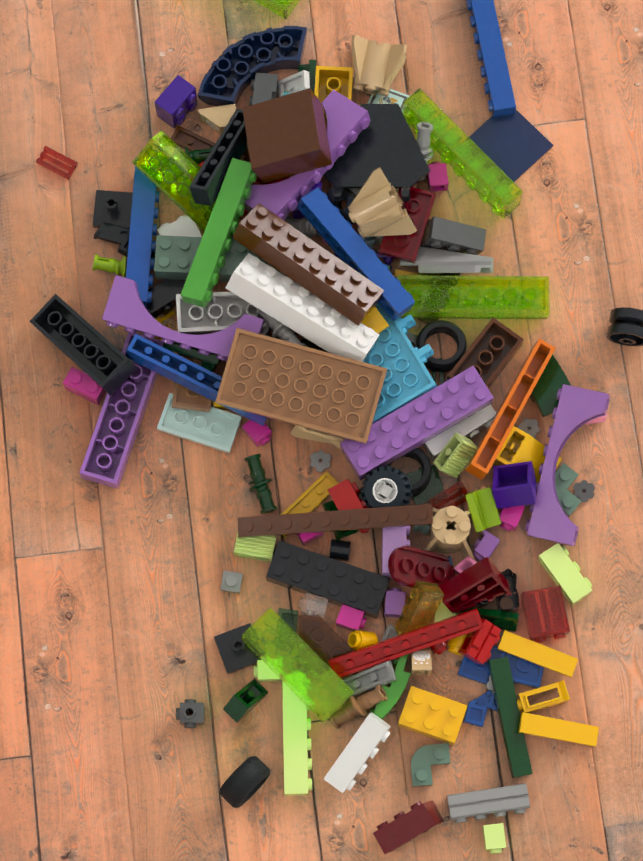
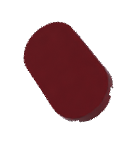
(415, 564)

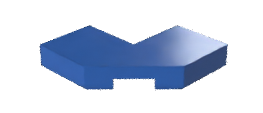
(478, 707)

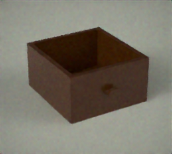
(286, 136)

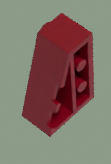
(474, 585)
(407, 826)

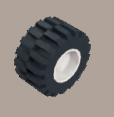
(386, 488)

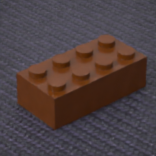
(489, 352)

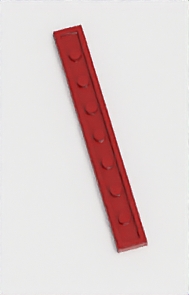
(406, 643)

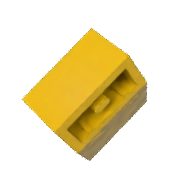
(522, 448)

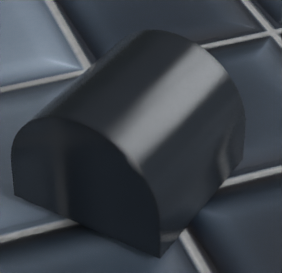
(340, 550)

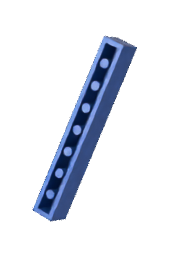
(492, 57)
(141, 234)
(354, 251)
(180, 371)

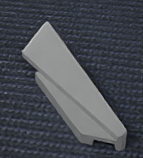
(443, 261)

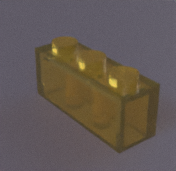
(420, 607)

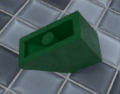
(245, 700)

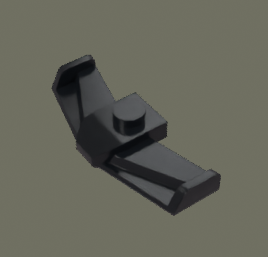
(117, 235)

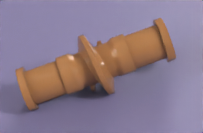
(358, 707)

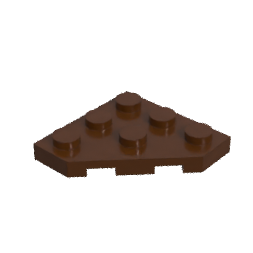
(322, 638)

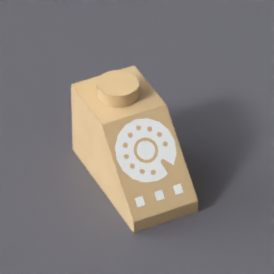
(217, 116)
(421, 663)

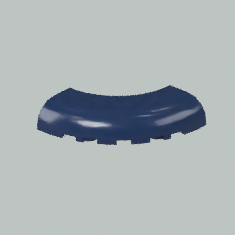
(253, 54)

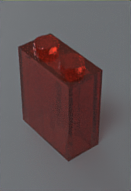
(545, 614)

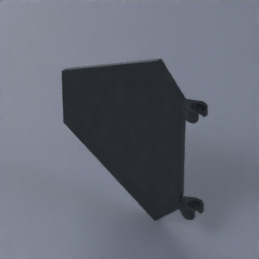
(382, 144)

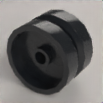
(626, 326)

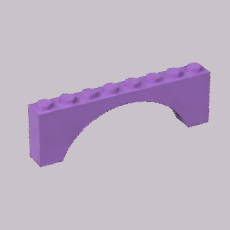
(344, 125)
(127, 310)
(574, 410)

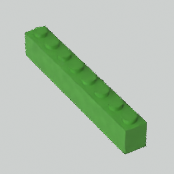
(219, 233)

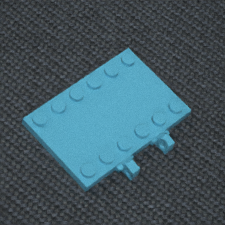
(406, 372)

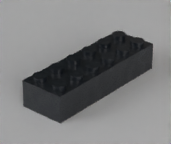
(83, 344)
(327, 578)

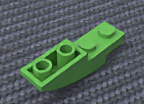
(396, 689)

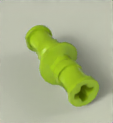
(110, 265)

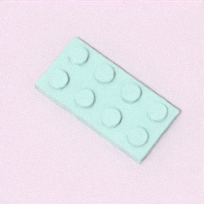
(212, 428)

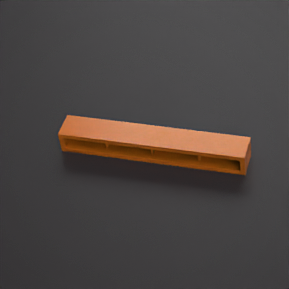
(510, 409)

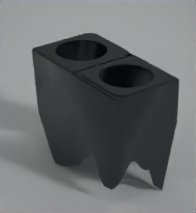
(512, 577)

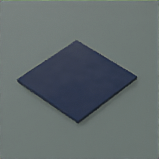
(511, 143)

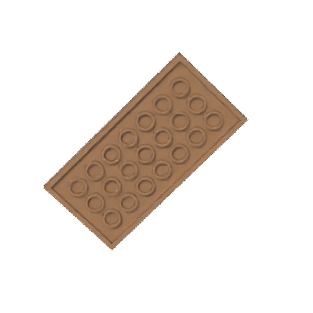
(301, 386)

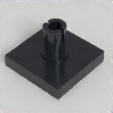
(112, 208)
(234, 650)

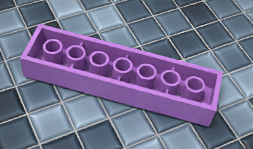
(418, 422)
(119, 425)

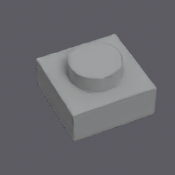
(231, 582)

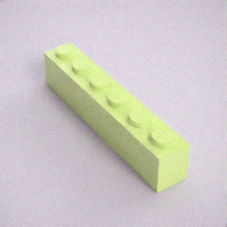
(296, 744)

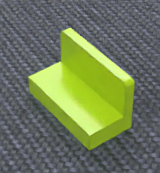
(483, 509)

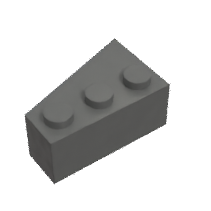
(264, 87)
(453, 236)

